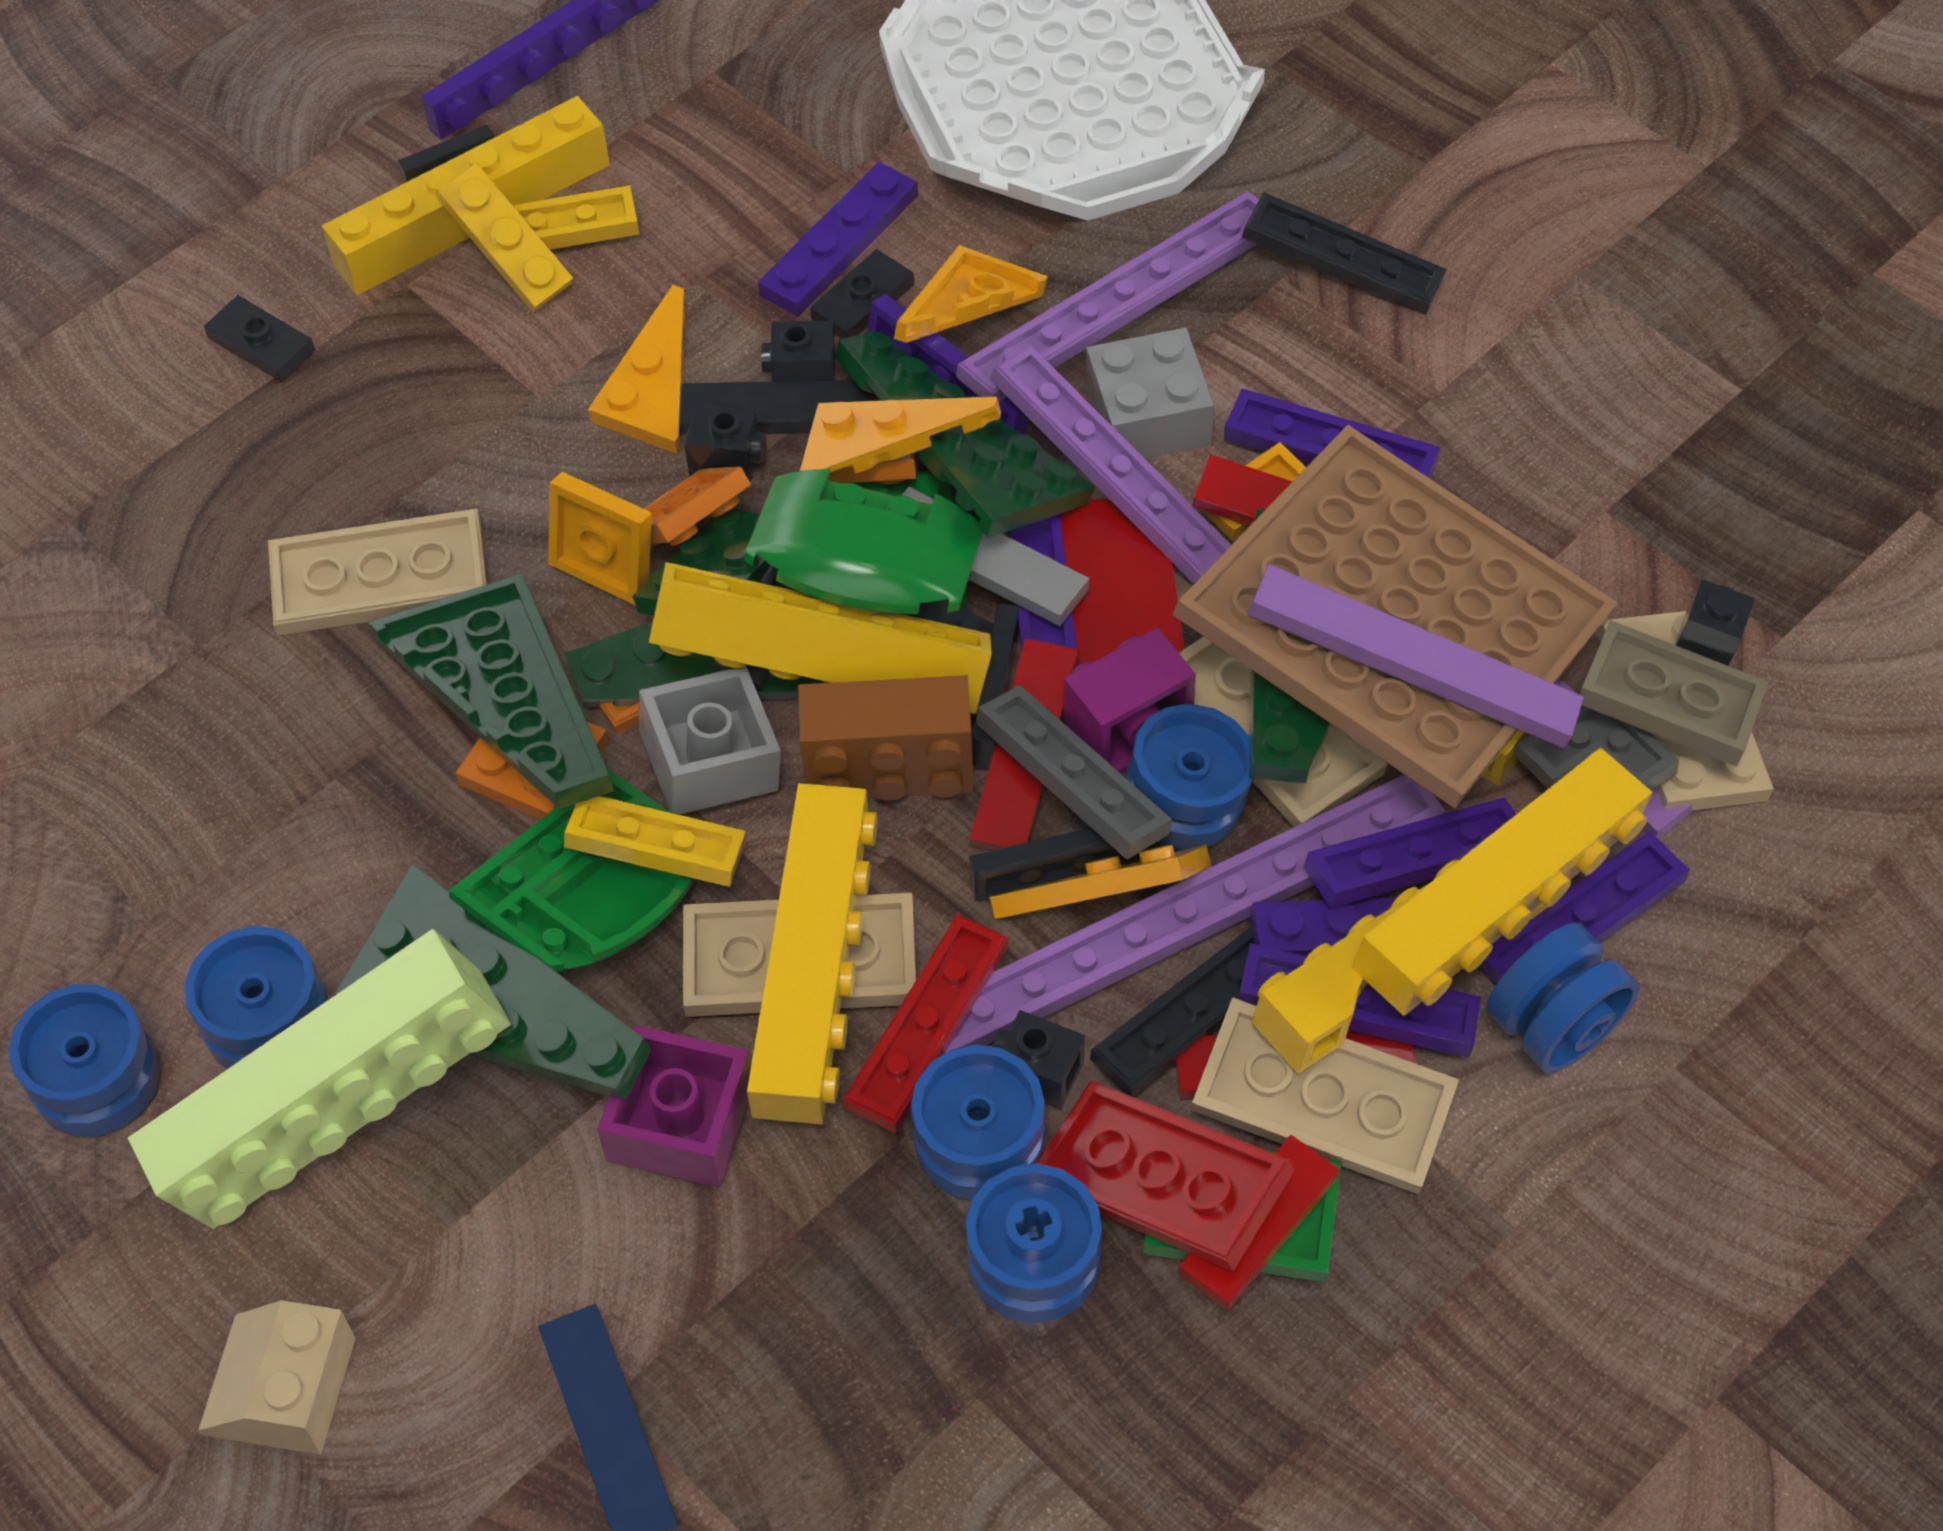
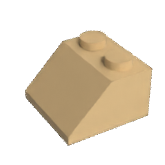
(280, 1377)

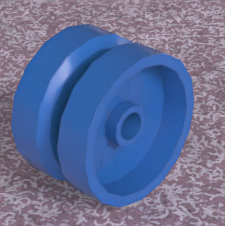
(1194, 770)
(250, 990)
(1562, 997)
(84, 1060)
(976, 1118)
(1034, 1243)

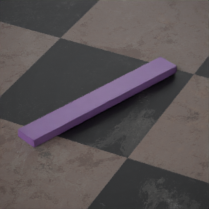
(1119, 295)

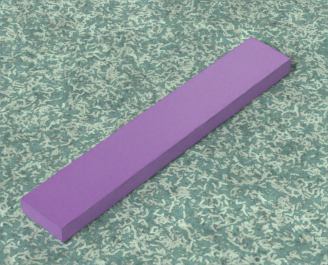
(1110, 462)
(1416, 656)

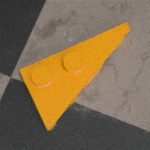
(965, 290)
(646, 385)
(886, 430)
(1106, 878)

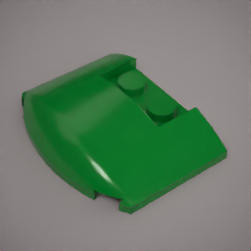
(864, 544)
(568, 902)

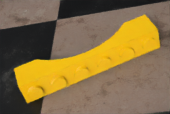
(1313, 1006)

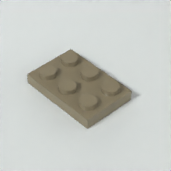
(1673, 693)

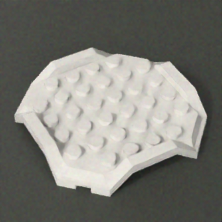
(1068, 97)

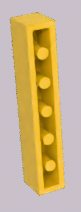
(414, 226)
(807, 635)
(1502, 882)
(810, 954)

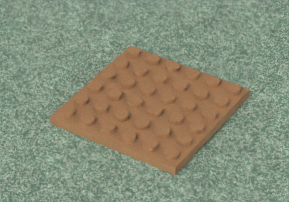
(1421, 555)

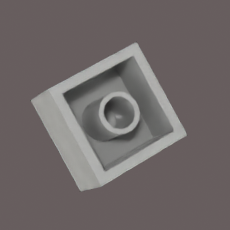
(1152, 392)
(709, 740)

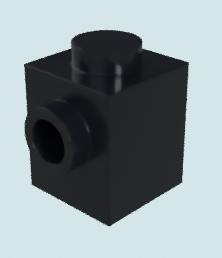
(800, 351)
(724, 439)
(1715, 622)
(1049, 1051)

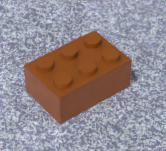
(888, 736)

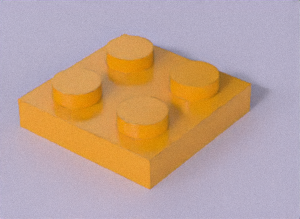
(598, 537)

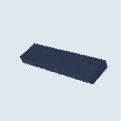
(607, 1423)

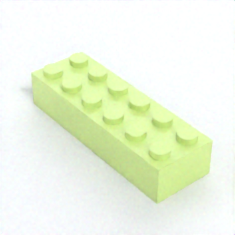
(319, 1081)

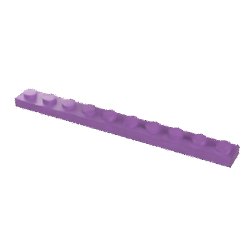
(1182, 913)

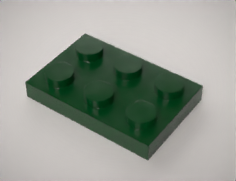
(714, 548)

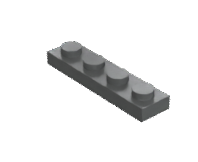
(1073, 772)

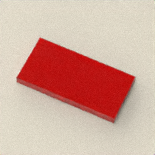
(1128, 580)
(1168, 1174)

